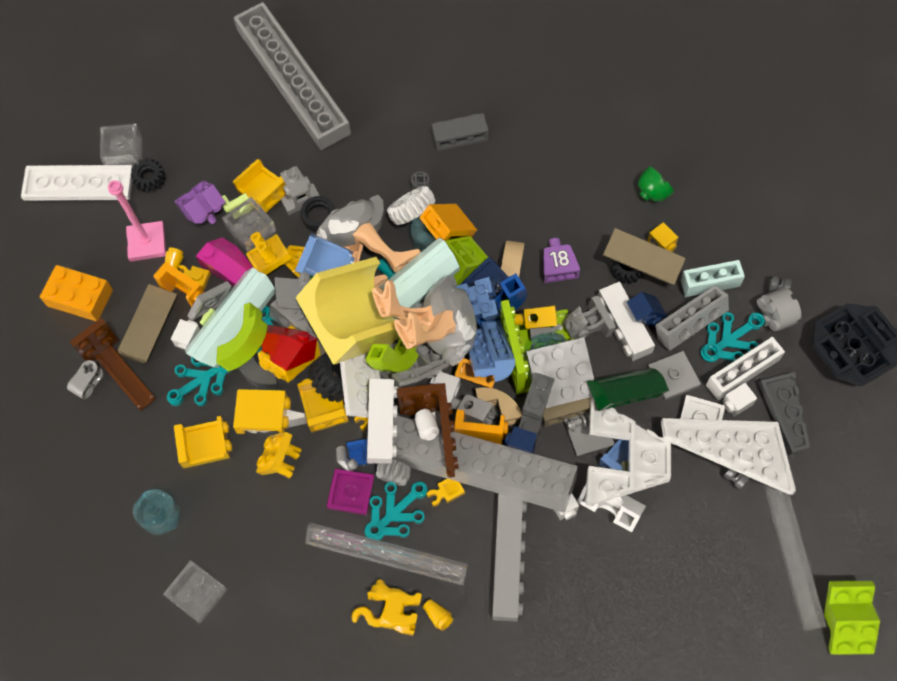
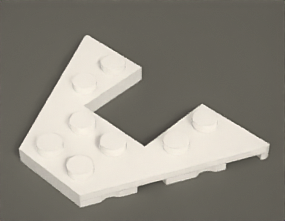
(647, 459)

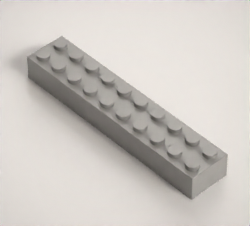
(292, 76)
(489, 466)

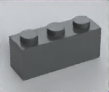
(460, 131)

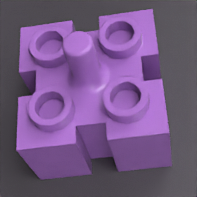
(200, 202)

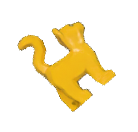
(393, 611)

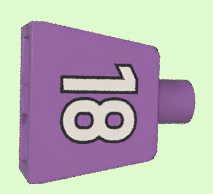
(559, 262)

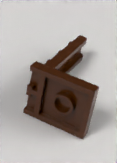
(97, 344)
(434, 399)

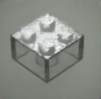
(121, 145)
(247, 220)
(195, 591)

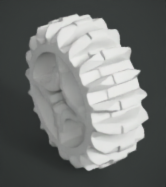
(410, 205)

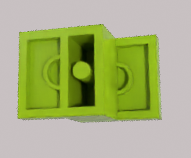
(468, 256)
(851, 617)

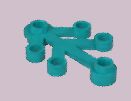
(729, 339)
(201, 378)
(393, 512)

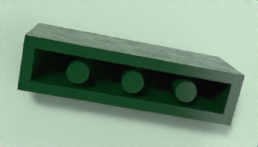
(627, 388)

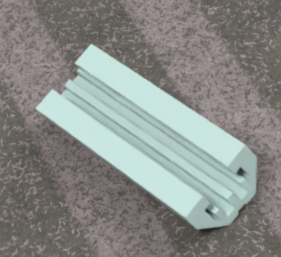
(422, 273)
(228, 317)

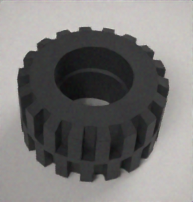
(324, 379)

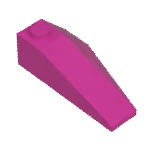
(223, 260)

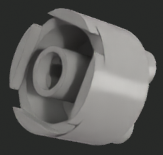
(779, 309)

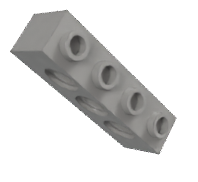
(692, 317)
(295, 318)

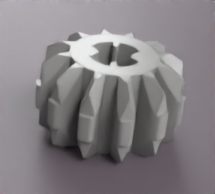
(395, 472)

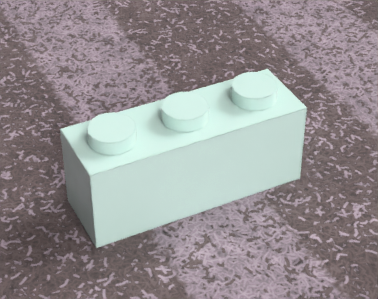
(722, 275)

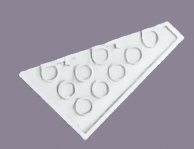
(743, 446)

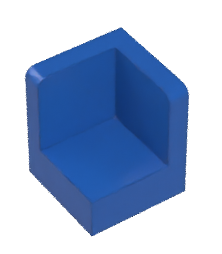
(358, 451)

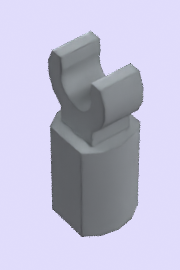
(536, 331)

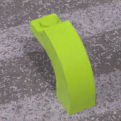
(246, 342)
(385, 359)

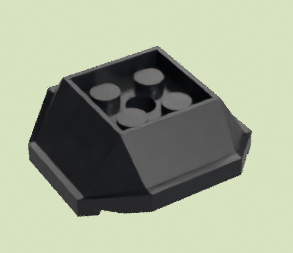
(864, 328)

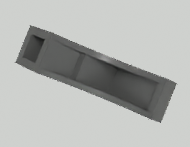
(536, 403)

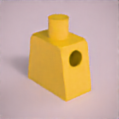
(546, 317)

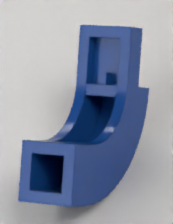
(511, 290)

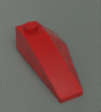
(289, 346)

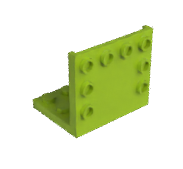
(520, 342)

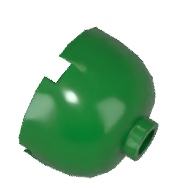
(653, 186)

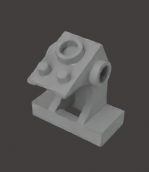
(295, 187)
(596, 317)

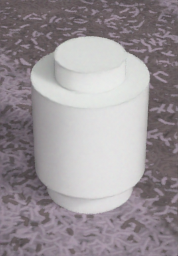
(426, 424)

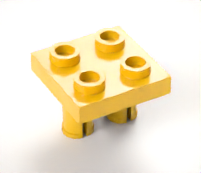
(267, 254)
(275, 449)

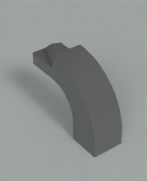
(259, 377)

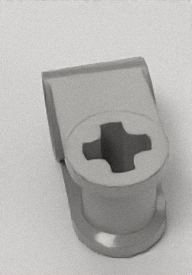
(84, 380)

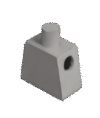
(476, 410)

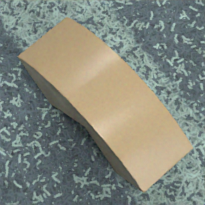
(512, 258)
(505, 403)

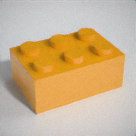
(76, 293)

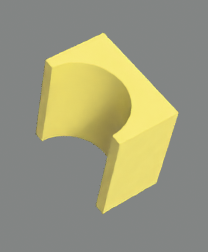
(344, 310)

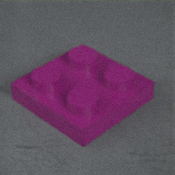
(350, 492)

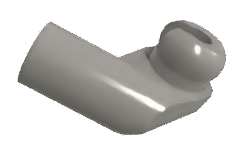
(342, 459)

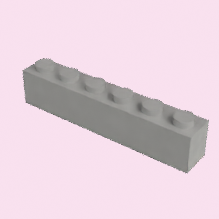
(507, 559)

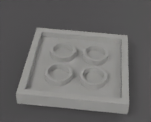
(569, 366)

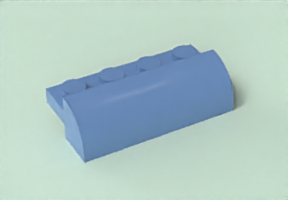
(491, 352)

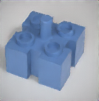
(481, 299)

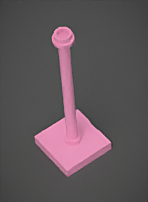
(144, 240)

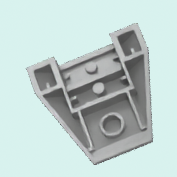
(426, 366)

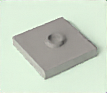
(208, 300)
(677, 374)

